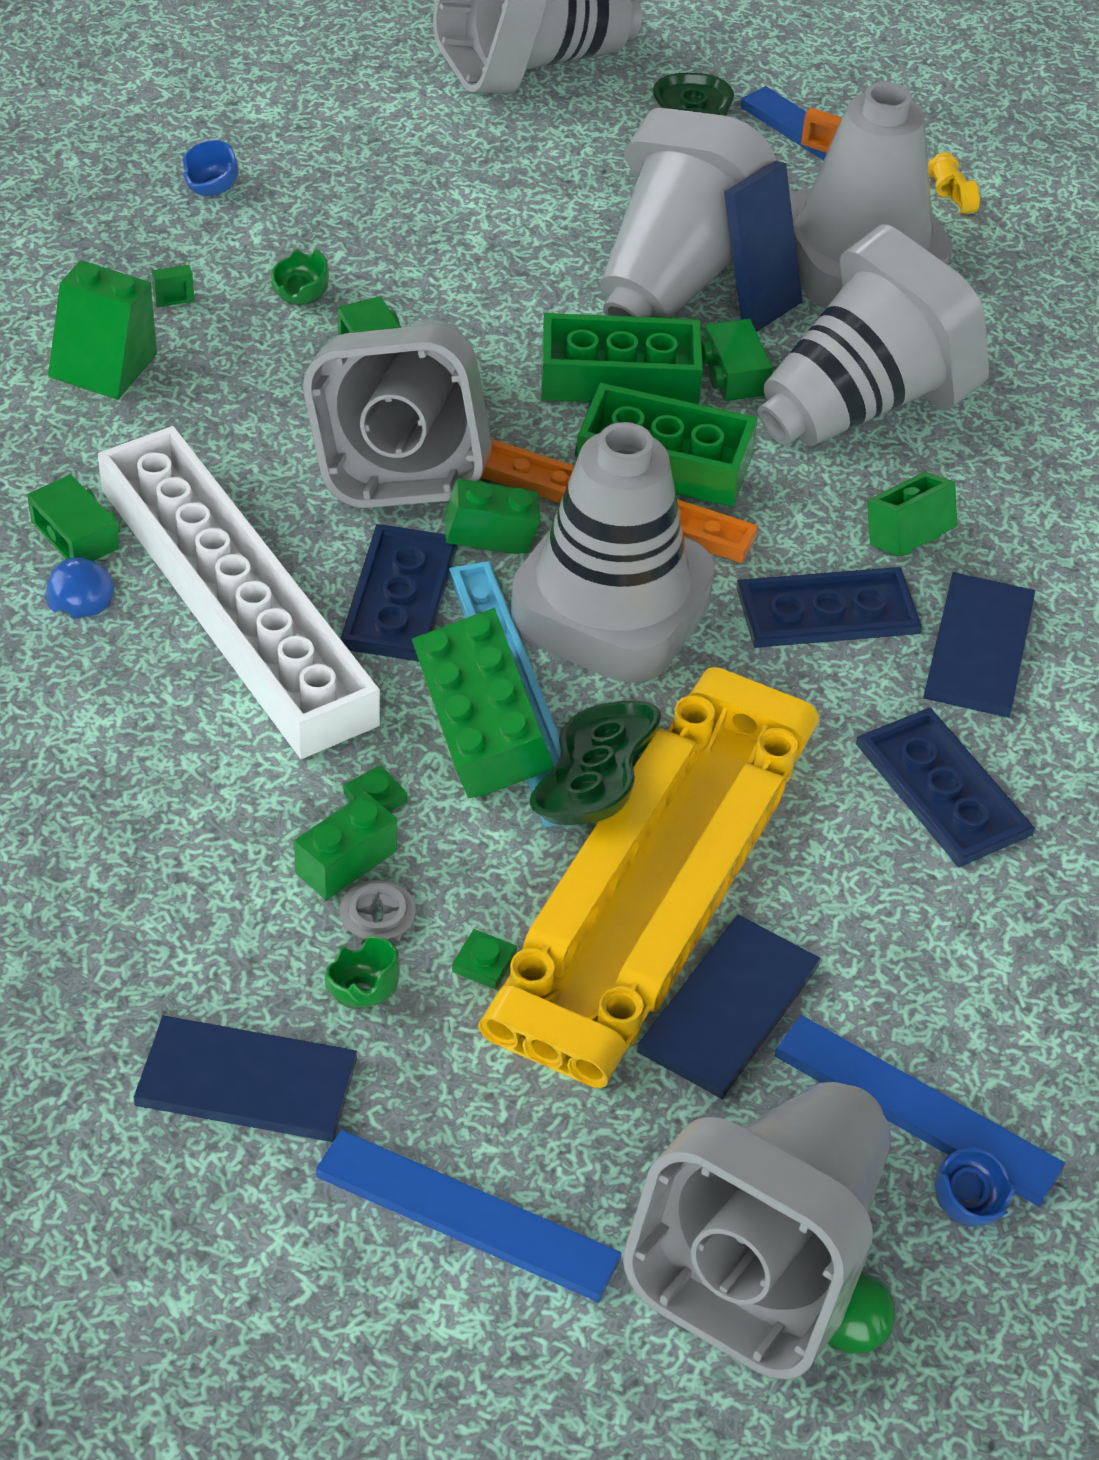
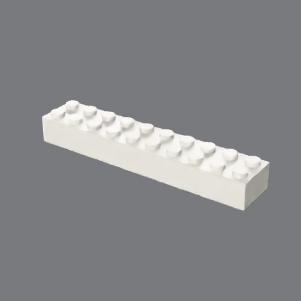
(240, 593)

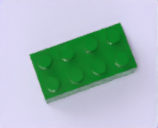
(620, 351)
(704, 444)
(482, 704)

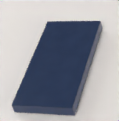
(764, 245)
(398, 591)
(828, 607)
(980, 645)
(945, 787)
(728, 1006)
(246, 1078)

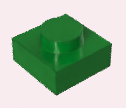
(172, 285)
(379, 785)
(484, 959)

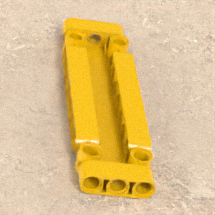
(650, 878)

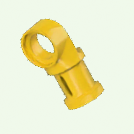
(953, 184)

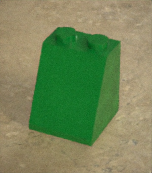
(102, 330)

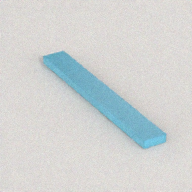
(478, 592)

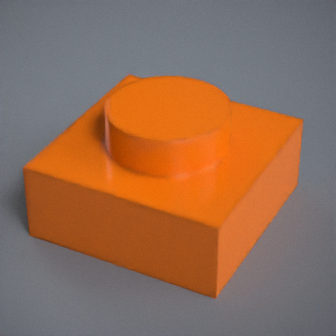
(819, 129)

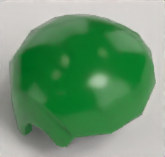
(301, 277)
(373, 965)
(867, 1318)

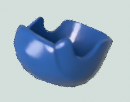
(210, 168)
(79, 587)
(970, 1176)

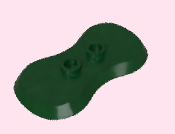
(694, 93)
(596, 763)

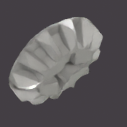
(396, 905)

